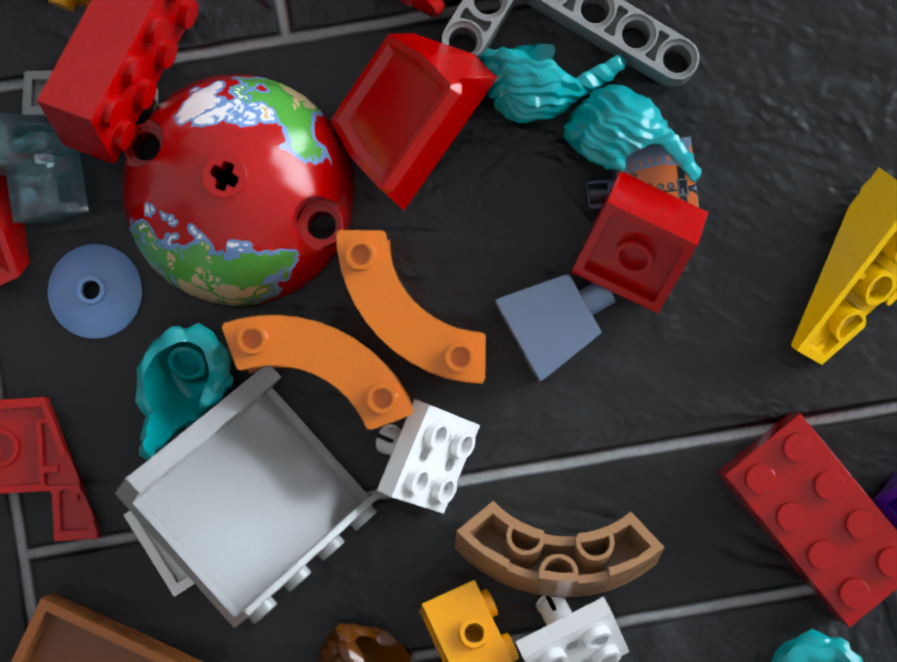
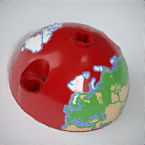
(242, 240)

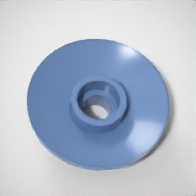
(118, 296)

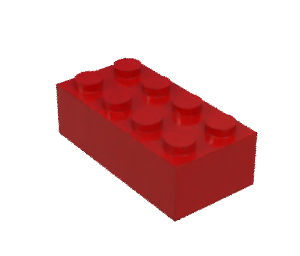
(113, 72)
(817, 517)

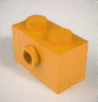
(465, 628)

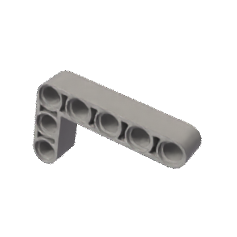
(605, 35)

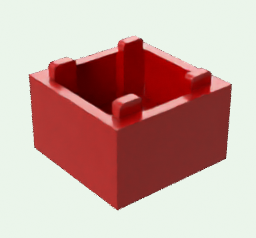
(640, 242)

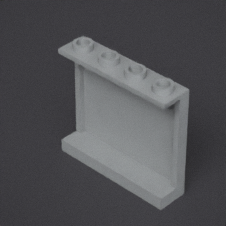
(246, 499)

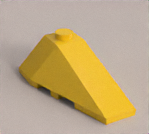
(856, 273)

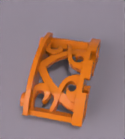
(399, 320)
(326, 353)

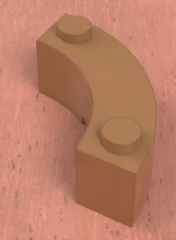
(557, 564)

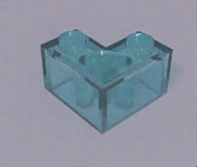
(40, 171)

